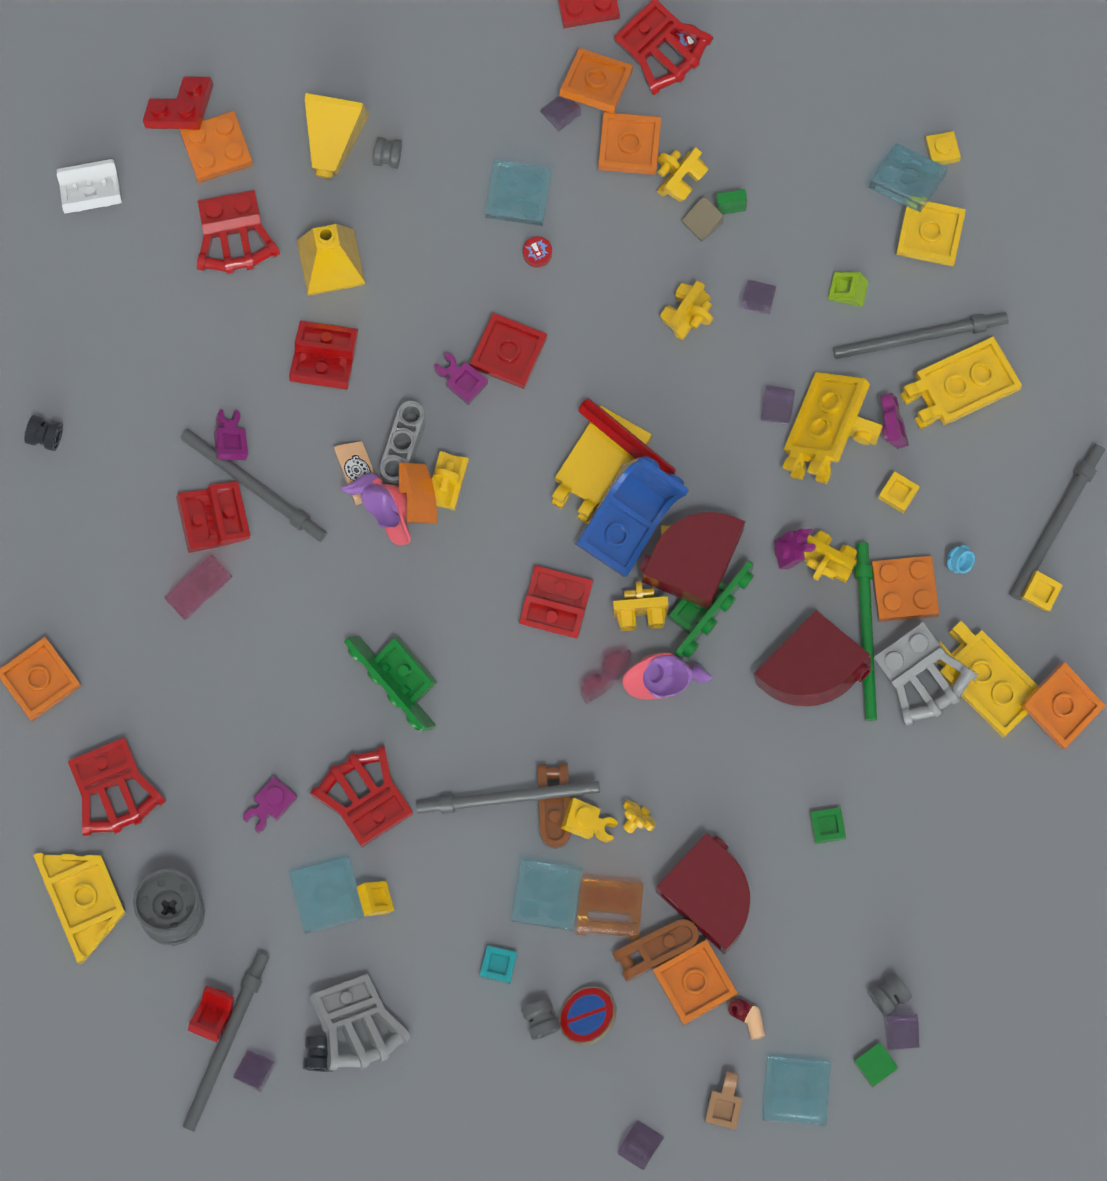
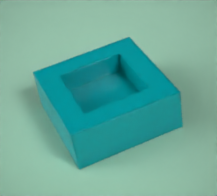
(498, 964)

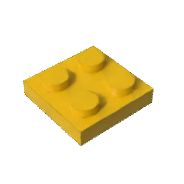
(932, 233)

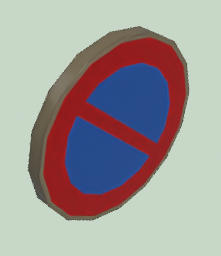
(587, 1015)

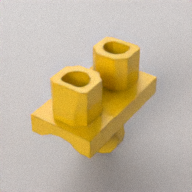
(689, 164)
(691, 312)
(448, 479)
(828, 560)
(640, 604)

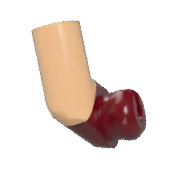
(748, 1014)

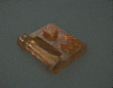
(610, 898)

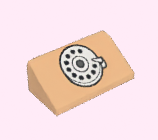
(353, 463)

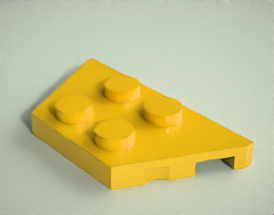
(82, 899)

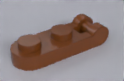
(553, 809)
(657, 948)

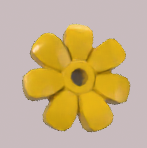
(637, 817)

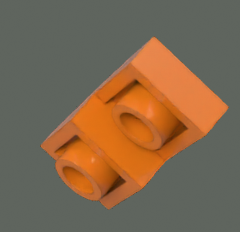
(421, 499)

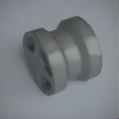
(387, 152)

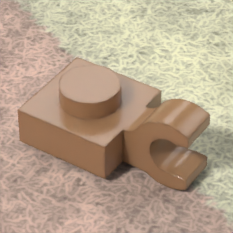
(724, 1106)

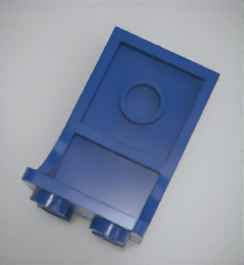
(630, 513)

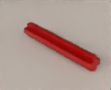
(620, 434)

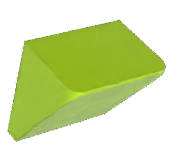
(848, 288)

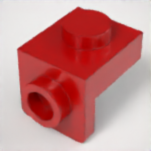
(212, 1013)

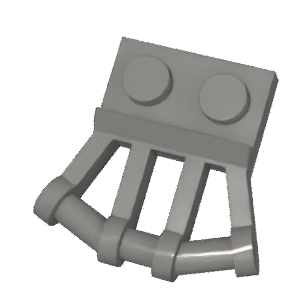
(910, 657)
(350, 1004)

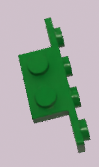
(698, 620)
(399, 675)

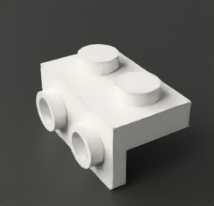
(89, 186)

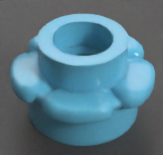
(960, 559)

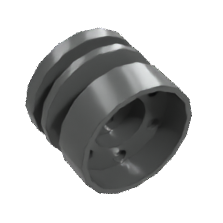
(168, 890)

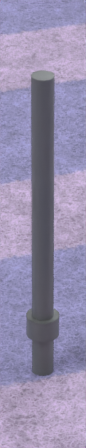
(976, 324)
(1084, 474)
(297, 518)
(449, 803)
(250, 984)

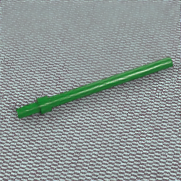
(864, 574)

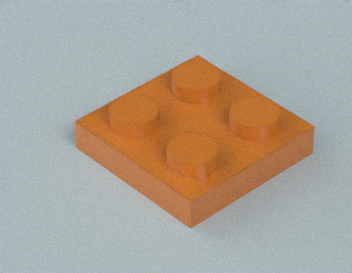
(596, 80)
(629, 143)
(216, 147)
(905, 589)
(38, 679)
(1063, 705)
(695, 982)

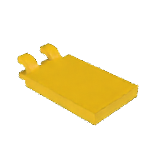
(962, 384)
(824, 424)
(593, 466)
(1000, 681)

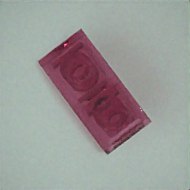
(198, 587)
(613, 669)

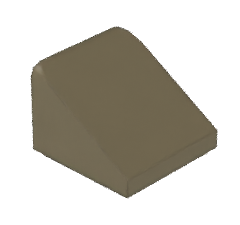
(703, 219)

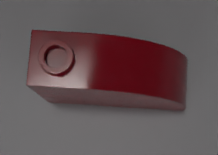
(693, 556)
(813, 665)
(709, 892)

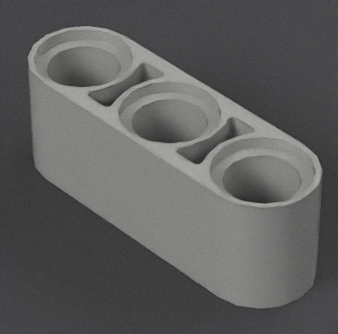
(403, 431)

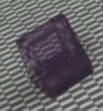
(561, 112)
(758, 296)
(777, 405)
(902, 1031)
(254, 1070)
(640, 1145)

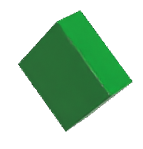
(731, 201)
(827, 825)
(876, 1064)

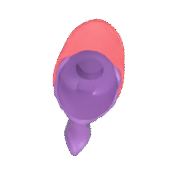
(384, 504)
(662, 676)

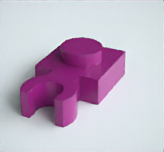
(463, 380)
(894, 426)
(228, 439)
(791, 548)
(273, 801)

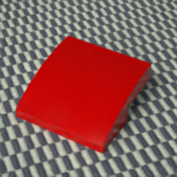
(323, 355)
(213, 516)
(556, 602)

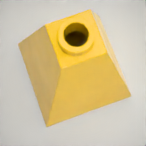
(332, 131)
(330, 259)

